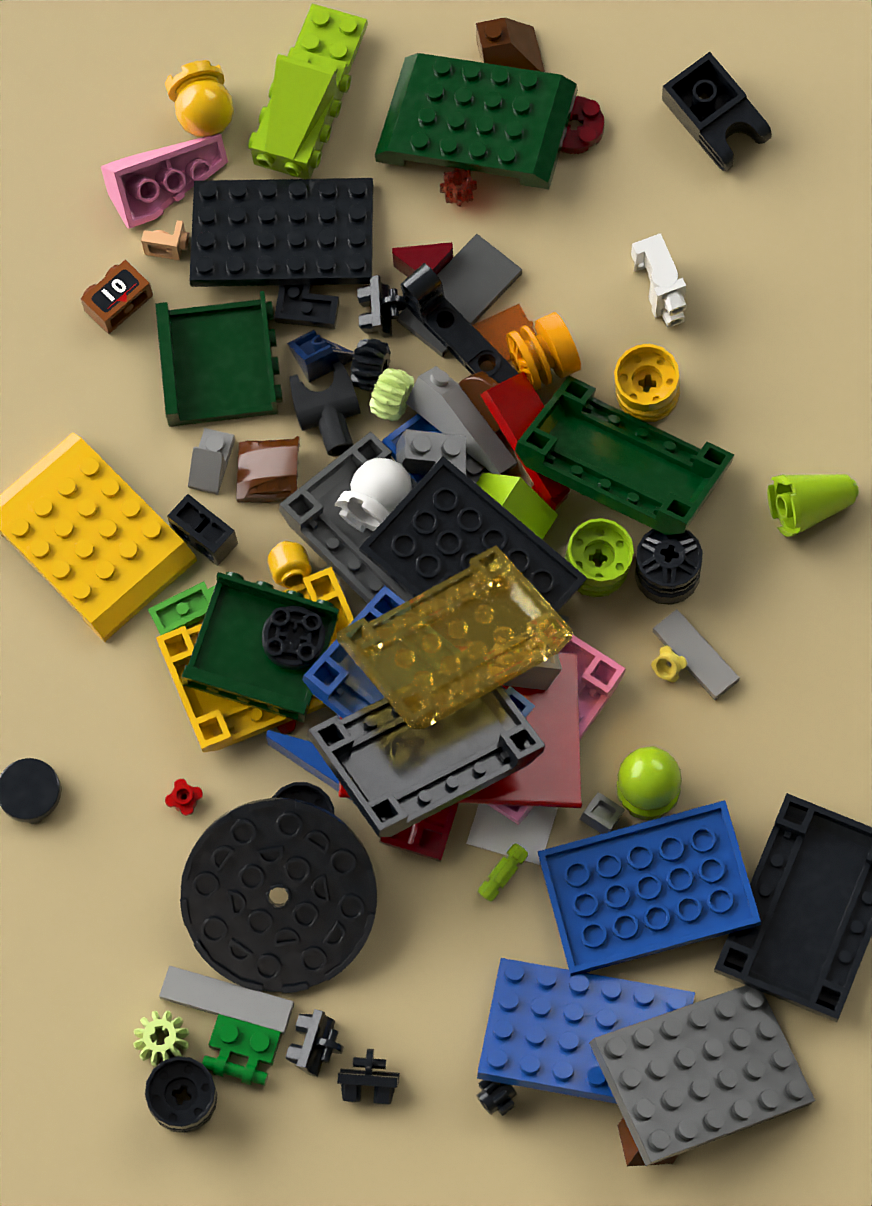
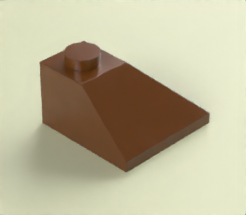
(508, 44)

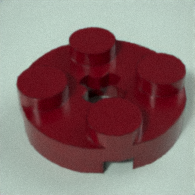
(591, 132)

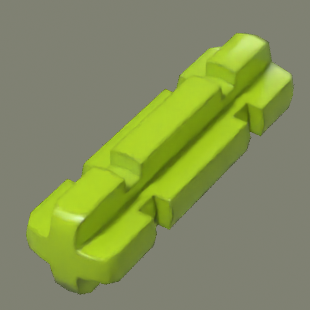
(502, 872)

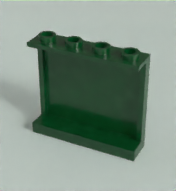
(218, 361)
(230, 652)

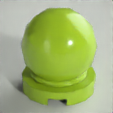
(649, 783)

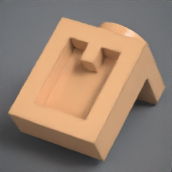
(165, 245)

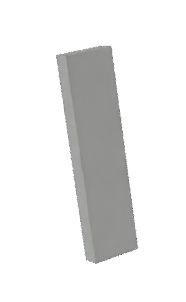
(226, 999)

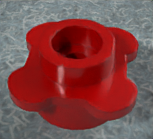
(185, 806)

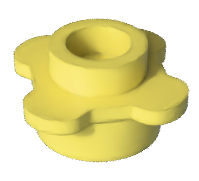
(665, 671)

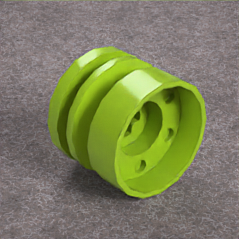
(602, 541)

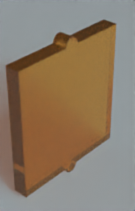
(497, 326)

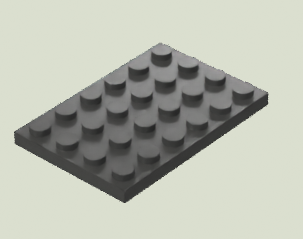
(701, 1073)

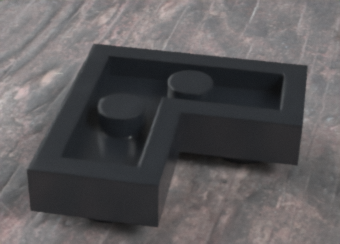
(300, 307)

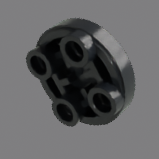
(293, 637)
(29, 790)

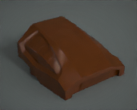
(267, 470)

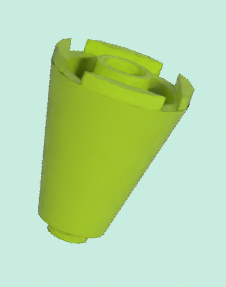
(809, 499)

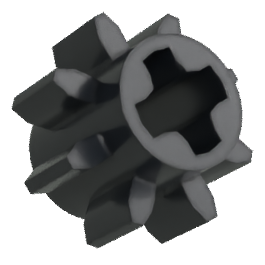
(496, 1096)

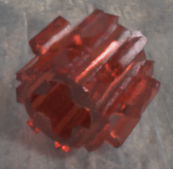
(460, 178)

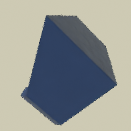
(318, 354)

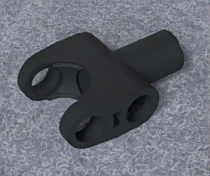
(327, 409)

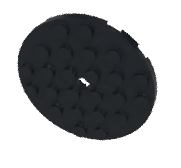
(267, 848)

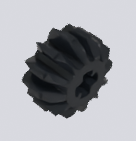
(369, 362)

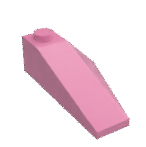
(155, 179)

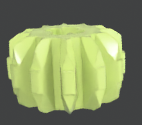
(391, 394)
(173, 1039)

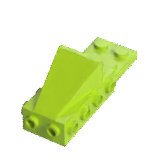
(307, 93)

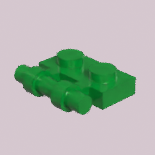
(243, 1040)

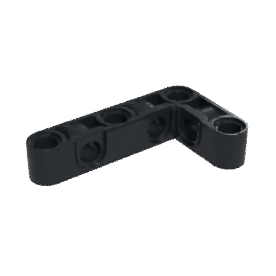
(426, 301)

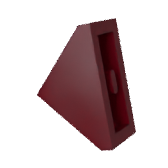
(412, 257)

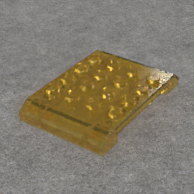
(457, 640)

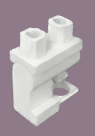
(665, 290)

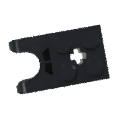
(720, 115)

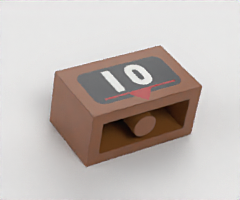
(116, 296)

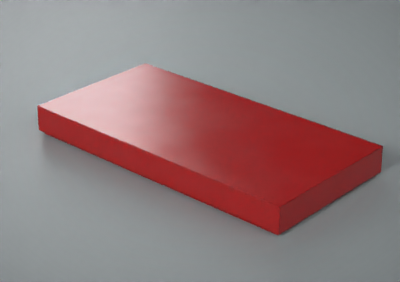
(514, 408)

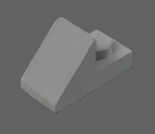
(210, 461)

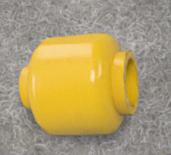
(289, 564)

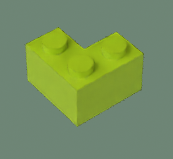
(520, 501)

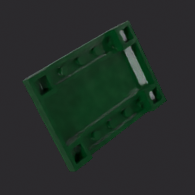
(478, 118)
(621, 459)

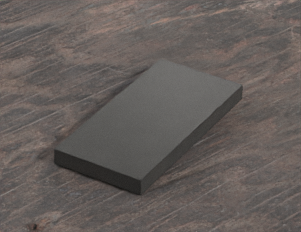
(471, 284)

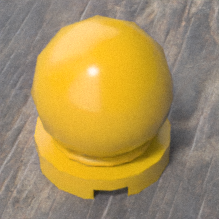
(201, 99)

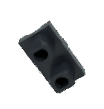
(384, 305)
(318, 1043)
(383, 1082)

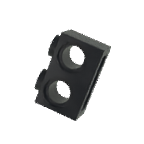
(202, 529)

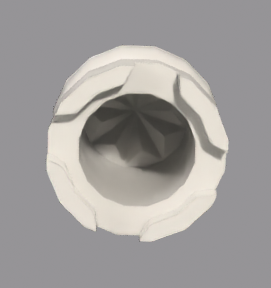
(374, 493)

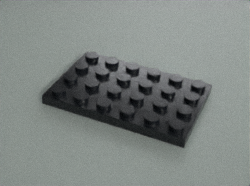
(282, 232)
(449, 523)

